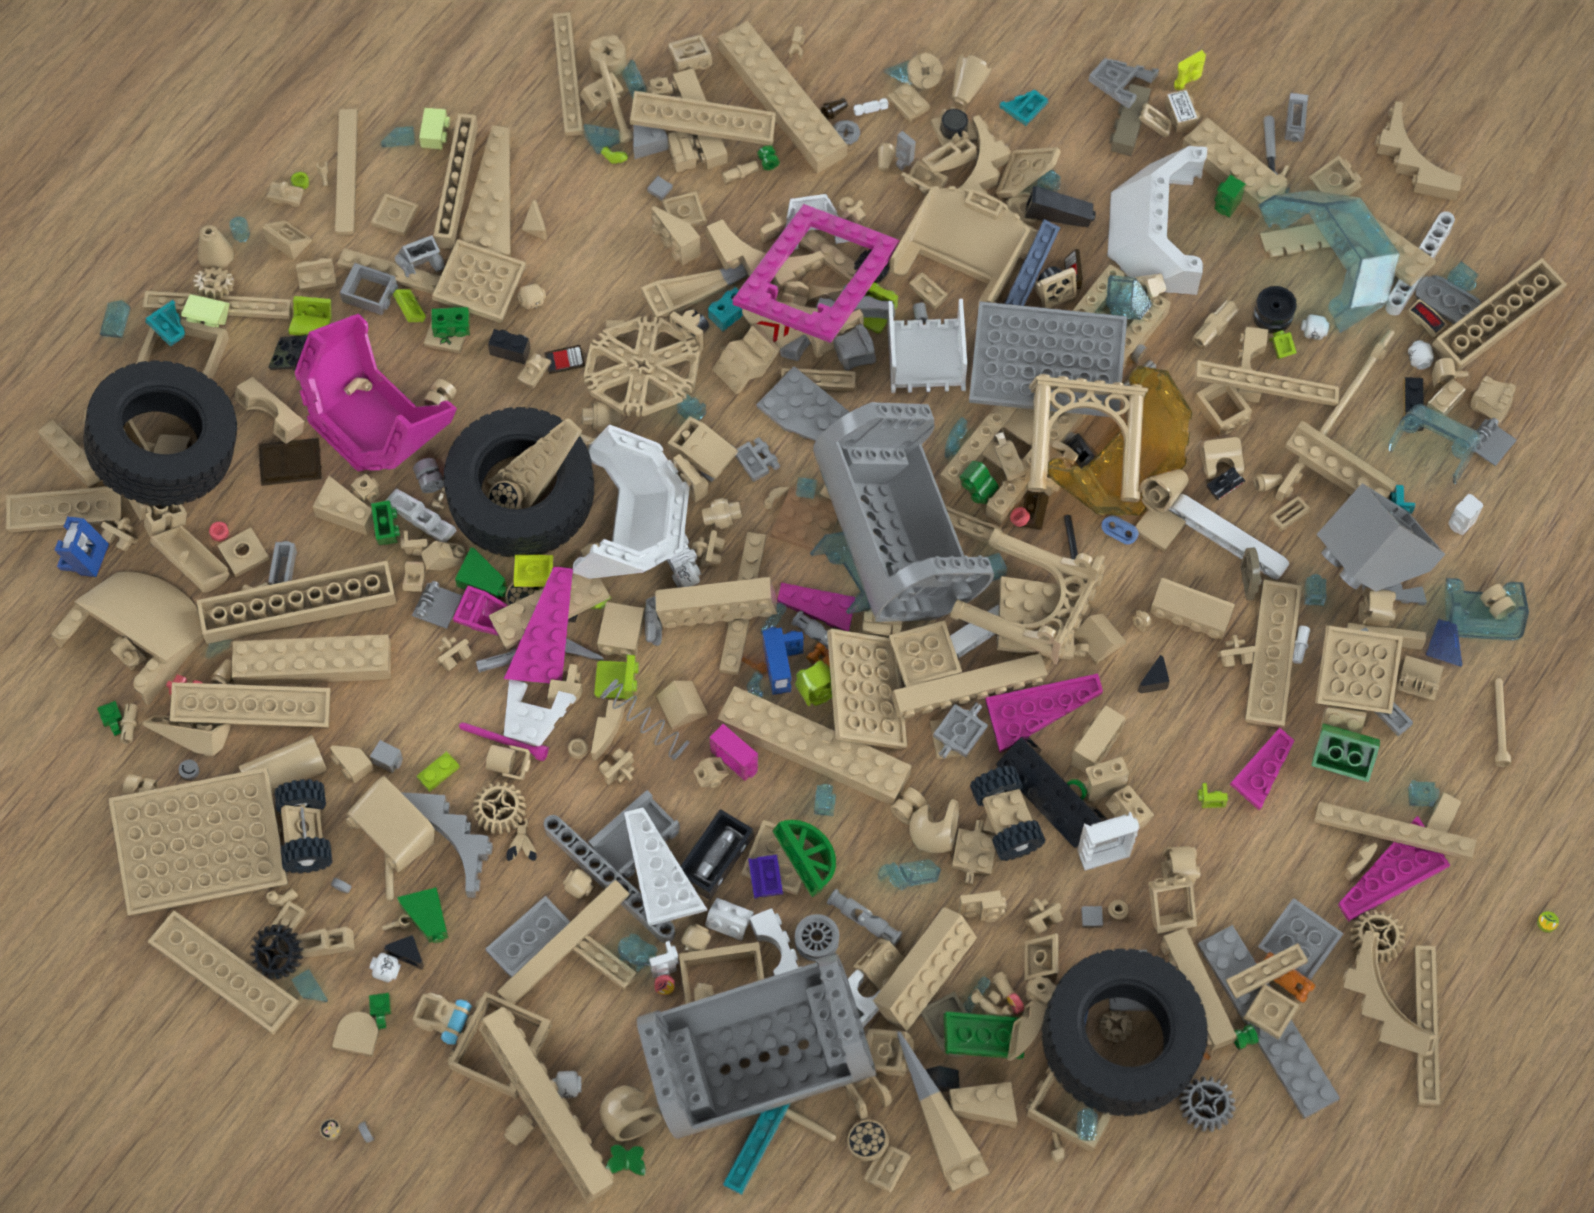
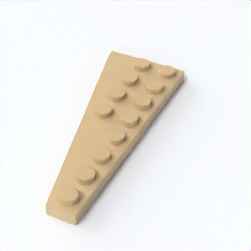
(489, 209)

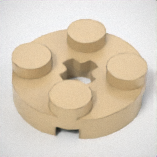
(934, 68)

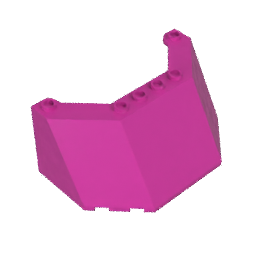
(367, 427)

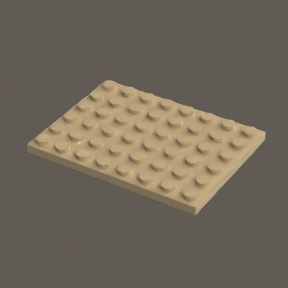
(197, 841)

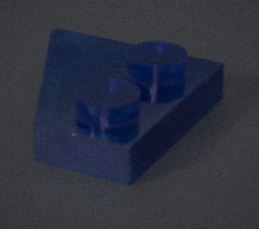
(1445, 643)

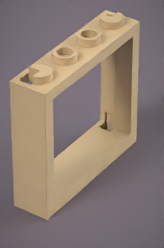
(196, 330)
(718, 955)
(472, 1025)
(1033, 1105)

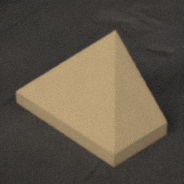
(534, 223)
(818, 292)

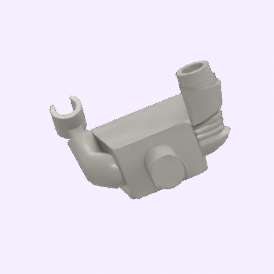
(419, 253)

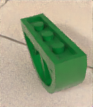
(804, 866)

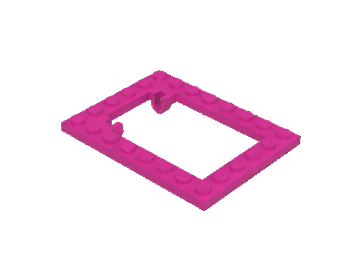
(760, 296)

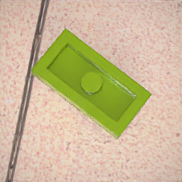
(409, 305)
(438, 771)

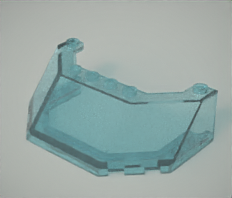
(1354, 239)

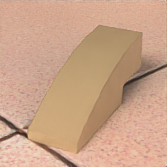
(951, 156)
(607, 728)
(326, 942)
(1026, 1028)

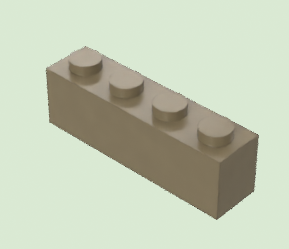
(1129, 125)

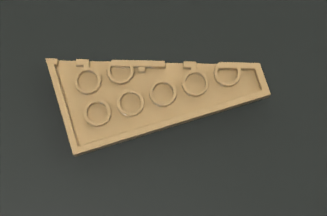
(539, 463)

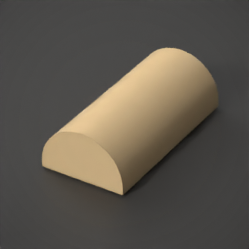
(290, 763)

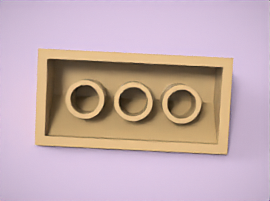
(1192, 608)

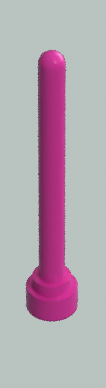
(540, 753)

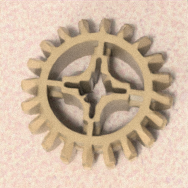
(484, 802)
(1368, 923)

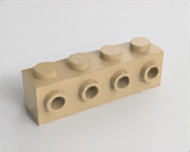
(69, 452)

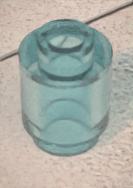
(239, 229)
(1087, 1124)

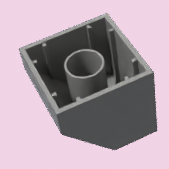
(1377, 542)

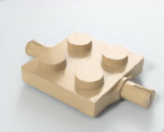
(973, 852)

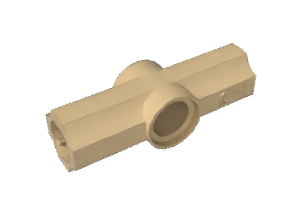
(1215, 324)

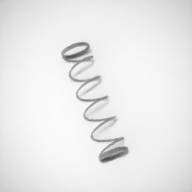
(611, 687)

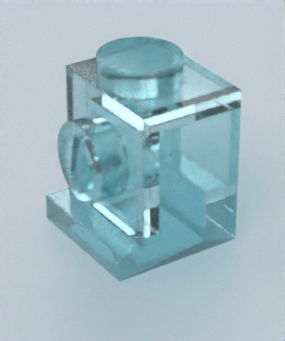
(1050, 179)
(1463, 277)
(692, 408)
(1313, 595)
(1418, 797)
(824, 800)

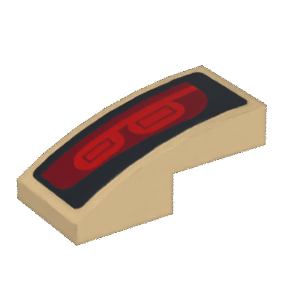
(1425, 315)

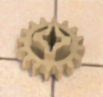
(213, 283)

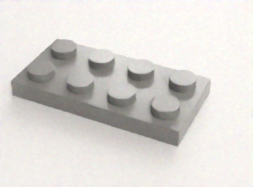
(527, 936)

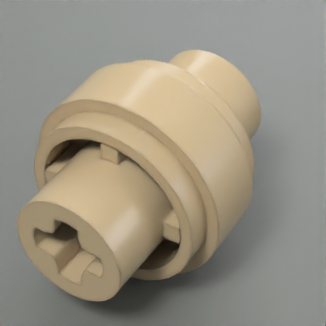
(600, 416)
(721, 513)

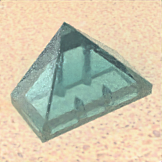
(899, 72)
(601, 137)

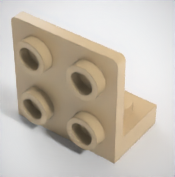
(880, 962)

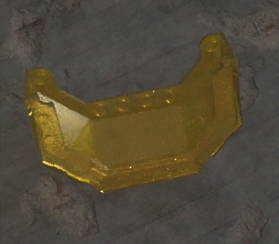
(1162, 449)

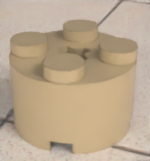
(611, 51)
(1377, 607)
(1180, 861)

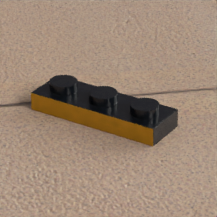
(1413, 394)

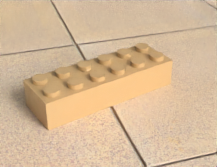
(1229, 158)
(716, 602)
(925, 969)

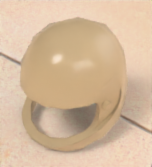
(933, 836)
(622, 1114)

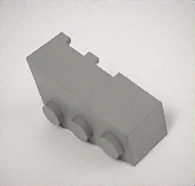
(648, 141)

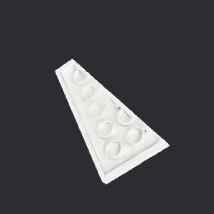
(662, 882)

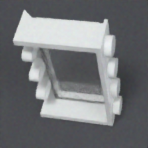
(1107, 841)

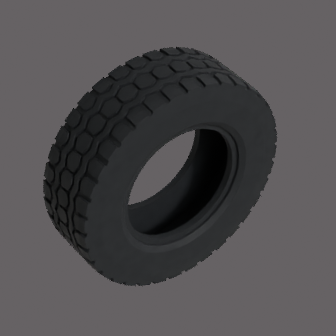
(149, 475)
(515, 530)
(1159, 989)

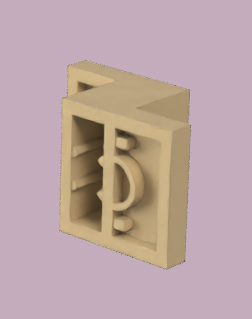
(746, 359)

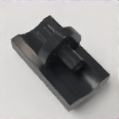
(1225, 483)

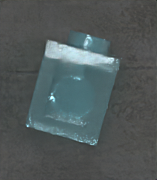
(806, 487)
(895, 875)

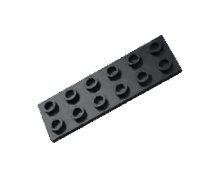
(1049, 791)

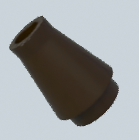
(833, 108)

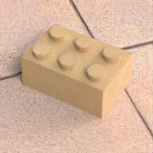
(1097, 739)

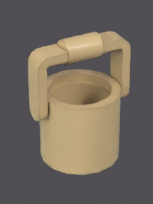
(502, 760)

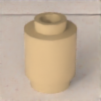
(519, 1129)

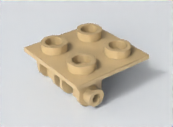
(1420, 678)

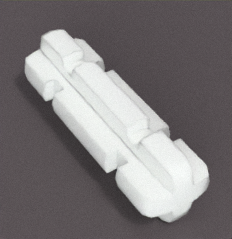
(871, 106)

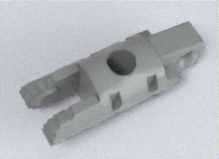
(653, 625)

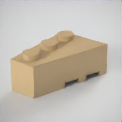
(342, 508)
(985, 1103)

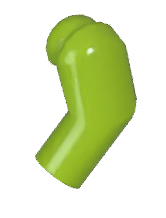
(614, 157)

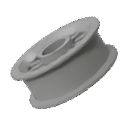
(818, 920)

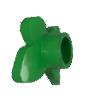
(627, 1160)

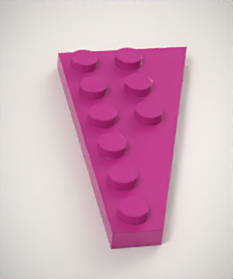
(544, 639)
(1032, 709)
(1391, 875)

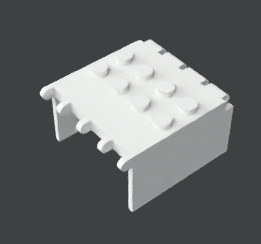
(927, 353)

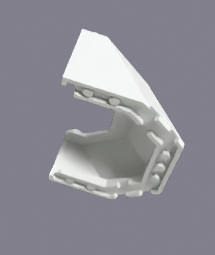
(1140, 222)
(648, 507)

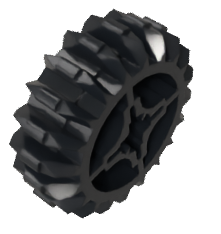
(270, 966)

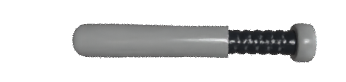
(1269, 132)

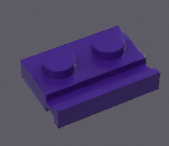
(765, 876)

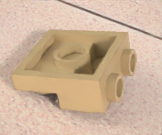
(691, 54)
(1337, 178)
(688, 473)
(988, 904)
(887, 1051)

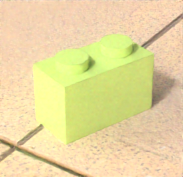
(433, 128)

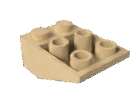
(676, 235)
(702, 447)

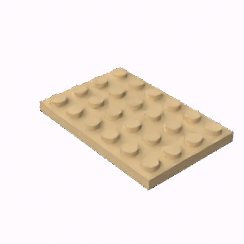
(862, 687)

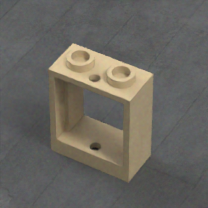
(1212, 392)
(1178, 920)

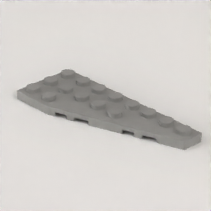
(801, 406)

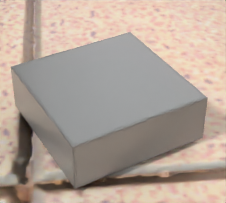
(659, 188)
(1092, 917)

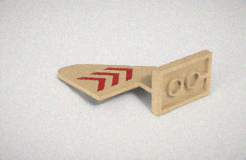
(783, 335)

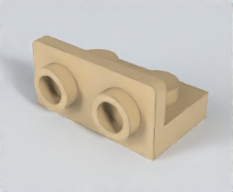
(316, 275)

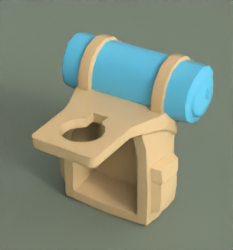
(442, 1016)

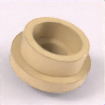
(1118, 915)

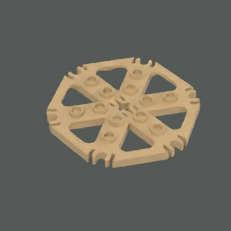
(644, 353)

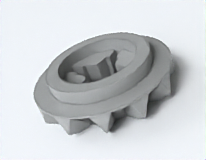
(852, 128)

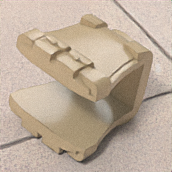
(1493, 398)
(882, 1092)

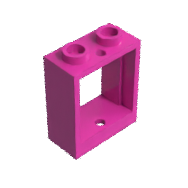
(734, 752)

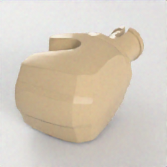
(795, 293)

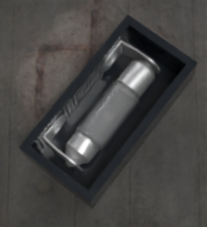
(716, 853)

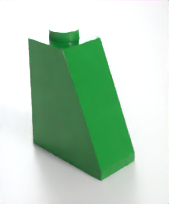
(481, 575)
(426, 913)

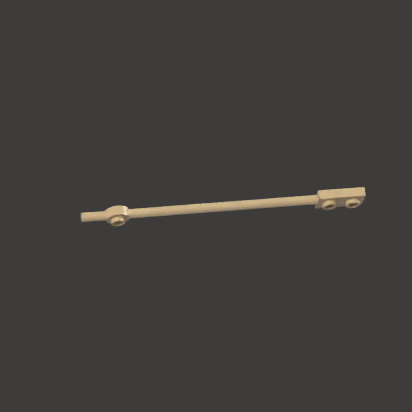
(1295, 474)

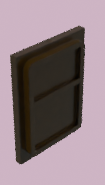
(290, 461)

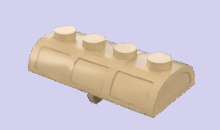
(191, 558)

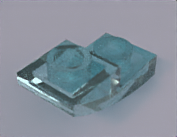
(953, 441)

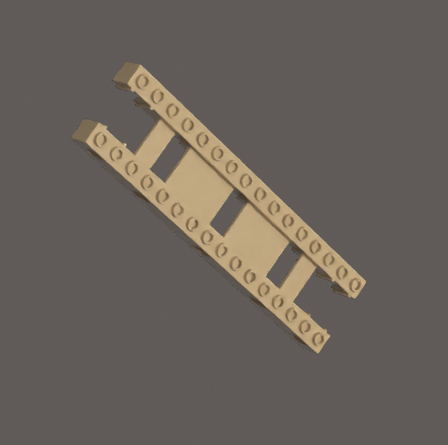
(1021, 420)

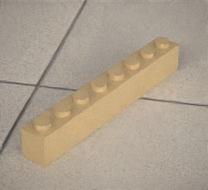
(455, 181)
(969, 685)

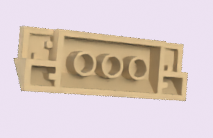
(1336, 462)

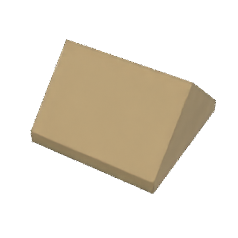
(286, 238)
(1100, 636)
(681, 703)
(1042, 958)

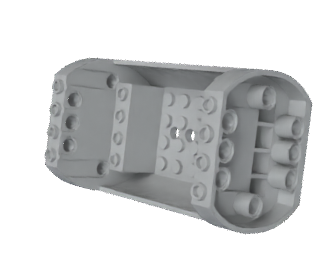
(881, 460)
(696, 1039)

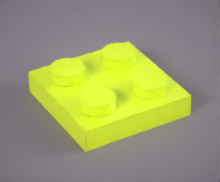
(532, 570)

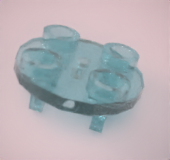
(636, 951)

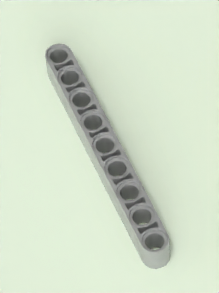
(603, 871)

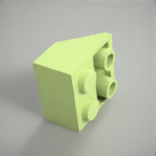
(205, 309)

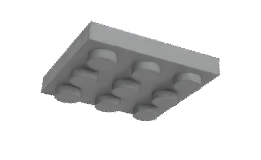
(1307, 929)

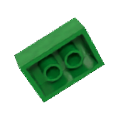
(1345, 752)

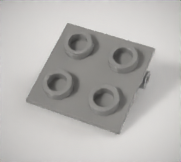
(1493, 441)
(437, 605)

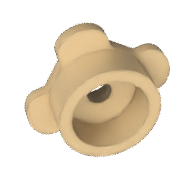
(1141, 620)

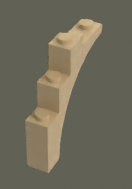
(991, 156)
(1408, 161)
(733, 252)
(1377, 1004)

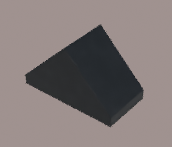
(1083, 449)
(1156, 678)
(406, 951)
(944, 1078)

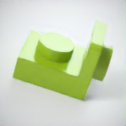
(1283, 344)
(1211, 800)

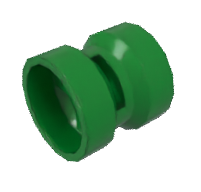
(768, 157)
(1245, 1037)

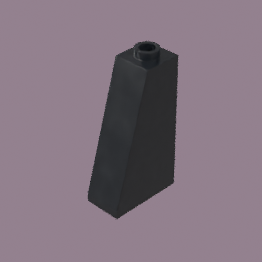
(1058, 208)

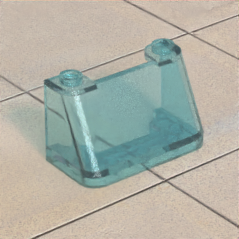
(1474, 617)

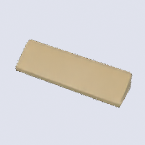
(1411, 639)

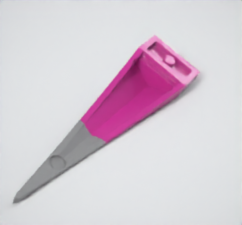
(475, 612)

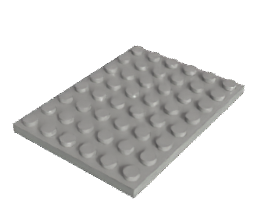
(1028, 341)

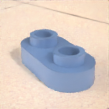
(1120, 530)

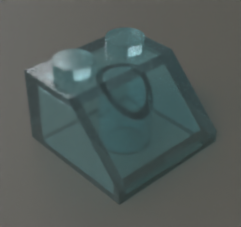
(1127, 297)

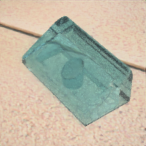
(633, 78)
(115, 319)
(920, 872)

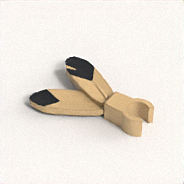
(523, 842)

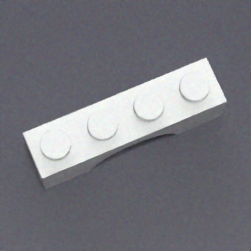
(767, 928)

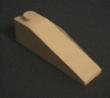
(198, 737)

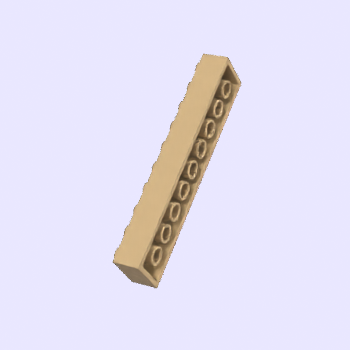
(783, 95)
(296, 602)
(814, 746)
(546, 1104)

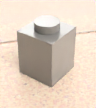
(386, 756)

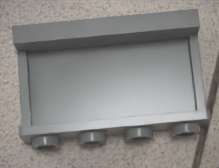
(614, 842)

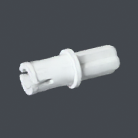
(1300, 644)

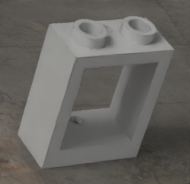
(356, 274)

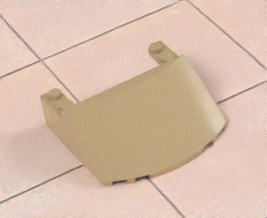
(966, 234)
(149, 615)

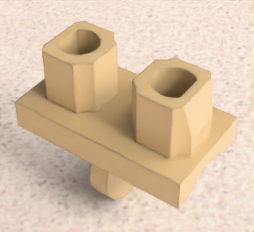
(285, 193)
(851, 211)
(533, 370)
(111, 531)
(711, 542)
(461, 648)
(127, 652)
(1245, 653)
(620, 770)
(1051, 911)

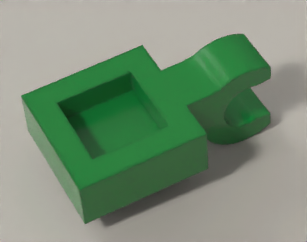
(111, 716)
(379, 1007)

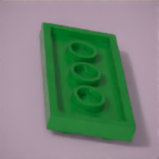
(978, 1034)

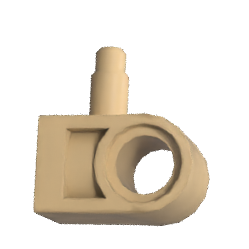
(1444, 371)

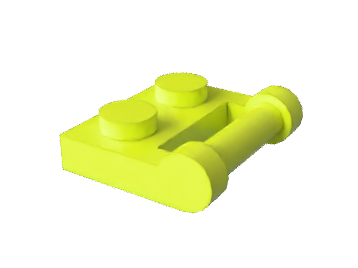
(1190, 69)

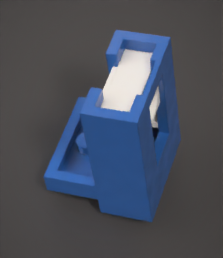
(81, 549)
(776, 649)

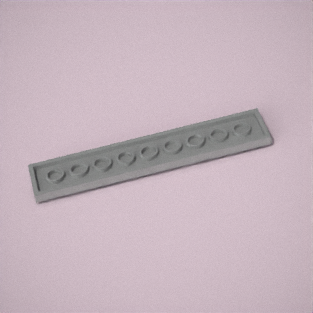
(1288, 1055)

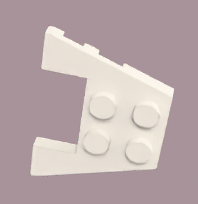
(819, 202)
(530, 722)

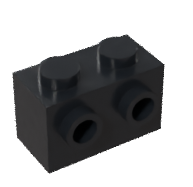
(509, 346)

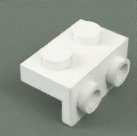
(728, 919)
(664, 963)

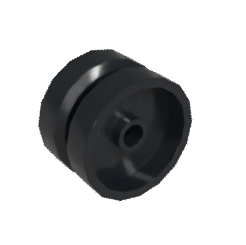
(1274, 309)

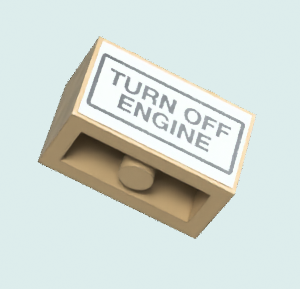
(1181, 111)

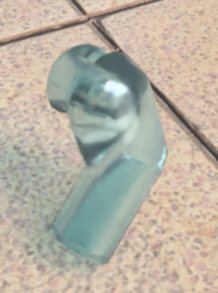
(752, 685)

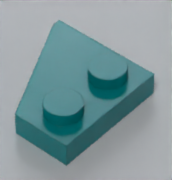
(1025, 106)
(167, 323)

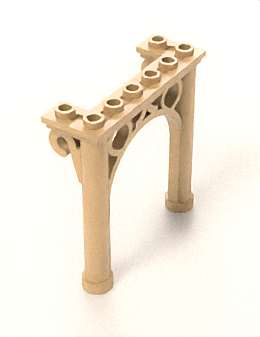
(1132, 400)
(1046, 640)

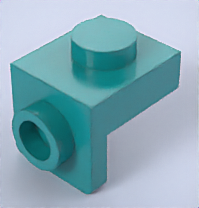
(1397, 497)

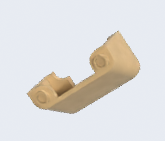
(392, 823)

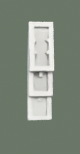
(420, 516)

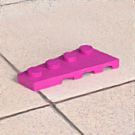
(818, 604)
(1259, 774)

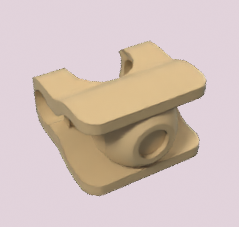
(1221, 450)

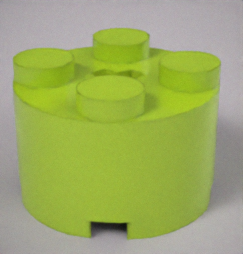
(815, 684)

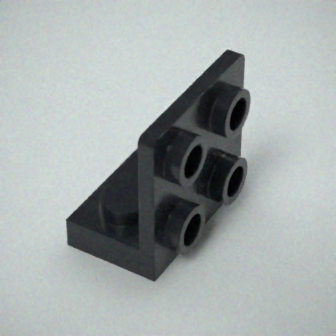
(287, 352)

